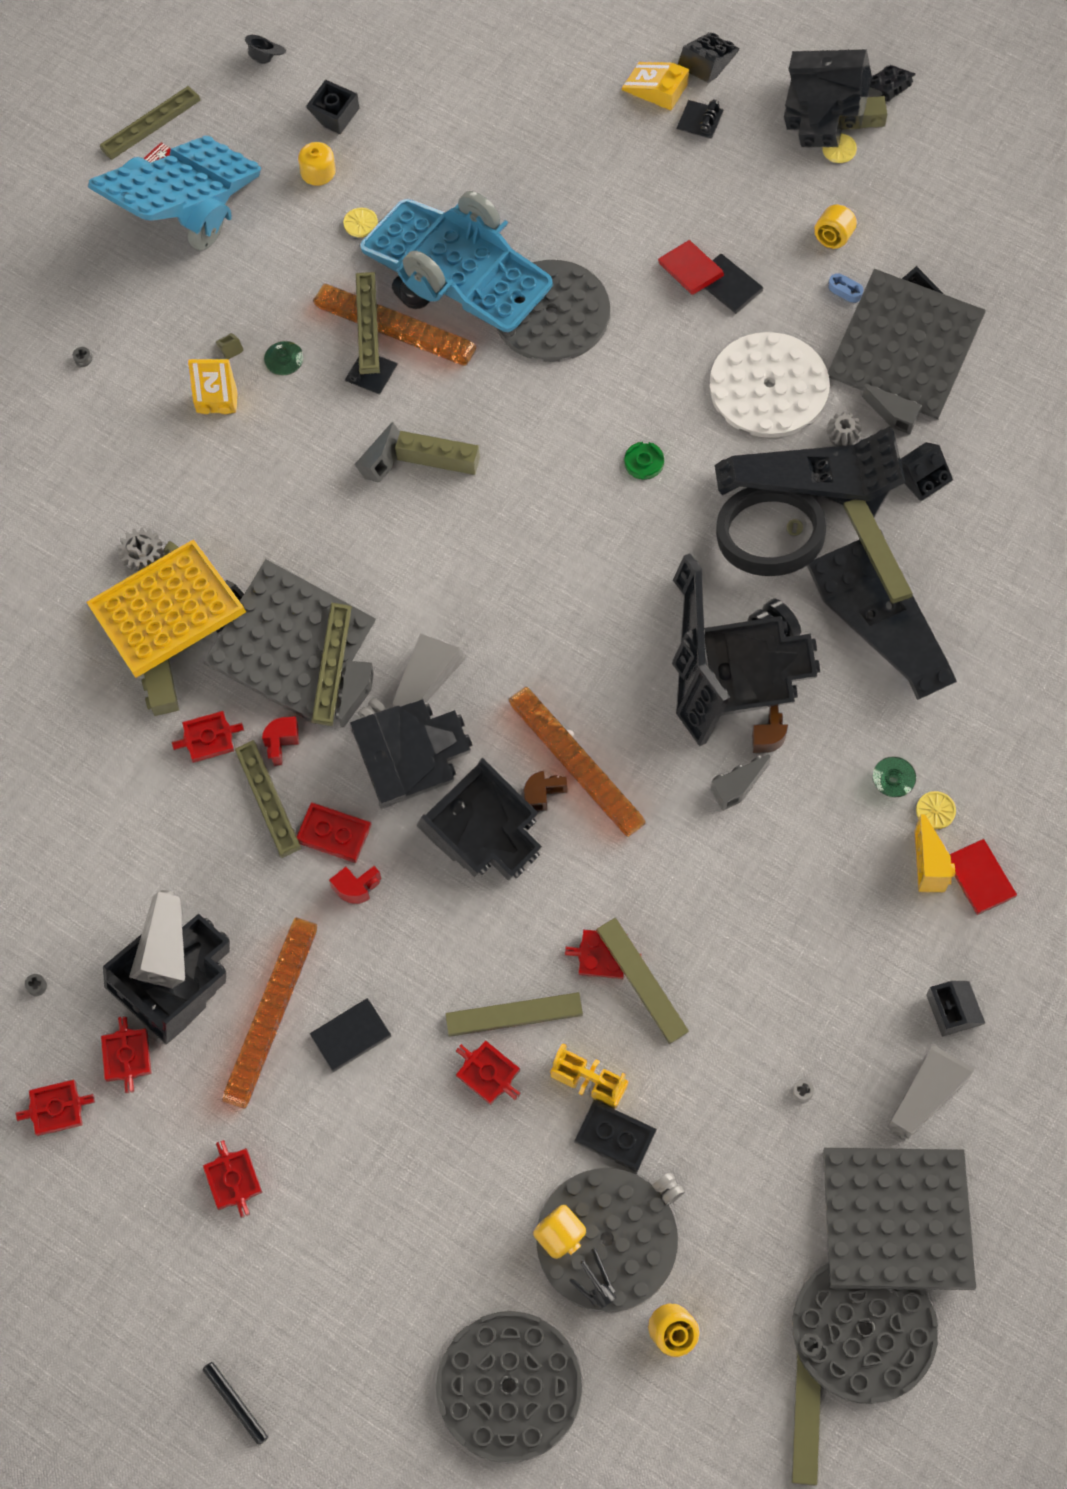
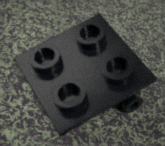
(892, 81)
(701, 118)
(372, 381)

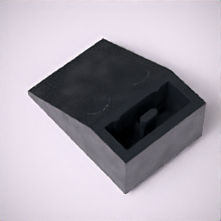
(707, 56)

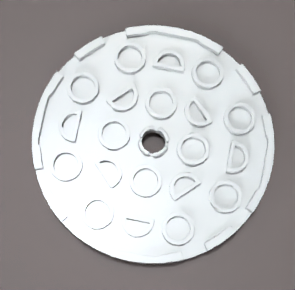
(765, 411)

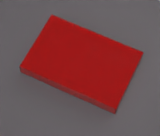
(690, 267)
(333, 832)
(981, 877)

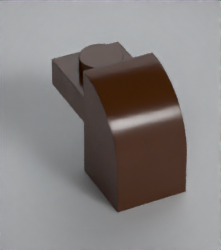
(771, 736)
(538, 787)

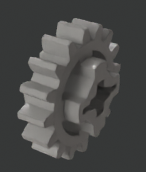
(130, 551)

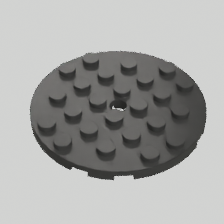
(578, 320)
(642, 1233)
(872, 1365)
(516, 1423)

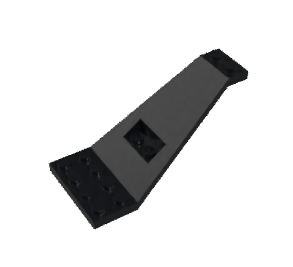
(837, 471)
(898, 634)
(699, 692)

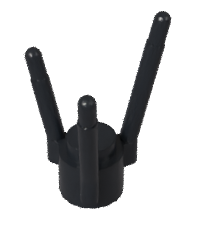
(603, 1294)

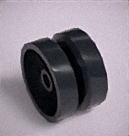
(777, 608)

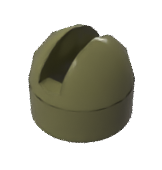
(790, 527)
(169, 547)

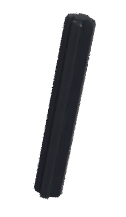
(235, 1403)

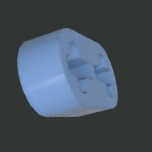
(845, 288)

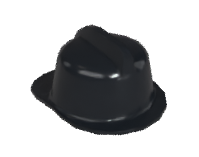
(262, 49)
(407, 296)

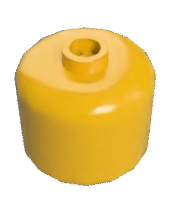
(316, 163)
(835, 226)
(560, 1232)
(673, 1330)

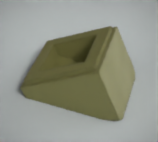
(230, 346)

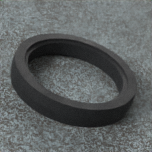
(770, 565)

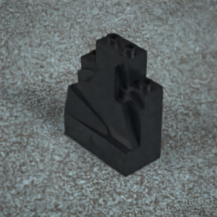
(826, 94)
(759, 662)
(409, 750)
(483, 824)
(168, 1009)

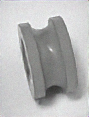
(798, 1085)

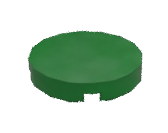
(644, 460)

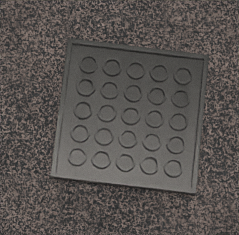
(906, 341)
(282, 638)
(898, 1219)

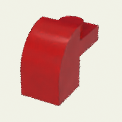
(280, 733)
(355, 889)

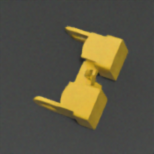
(570, 1068)

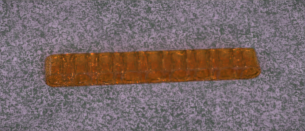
(399, 326)
(577, 761)
(269, 1013)

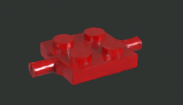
(208, 736)
(595, 957)
(126, 1054)
(488, 1072)
(55, 1107)
(232, 1179)

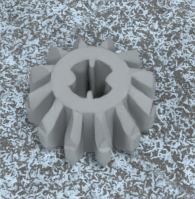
(844, 429)

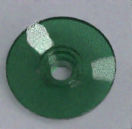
(286, 363)
(898, 769)

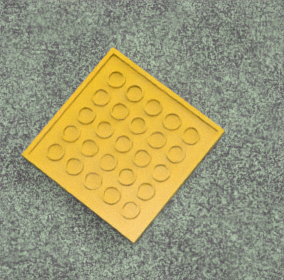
(165, 608)

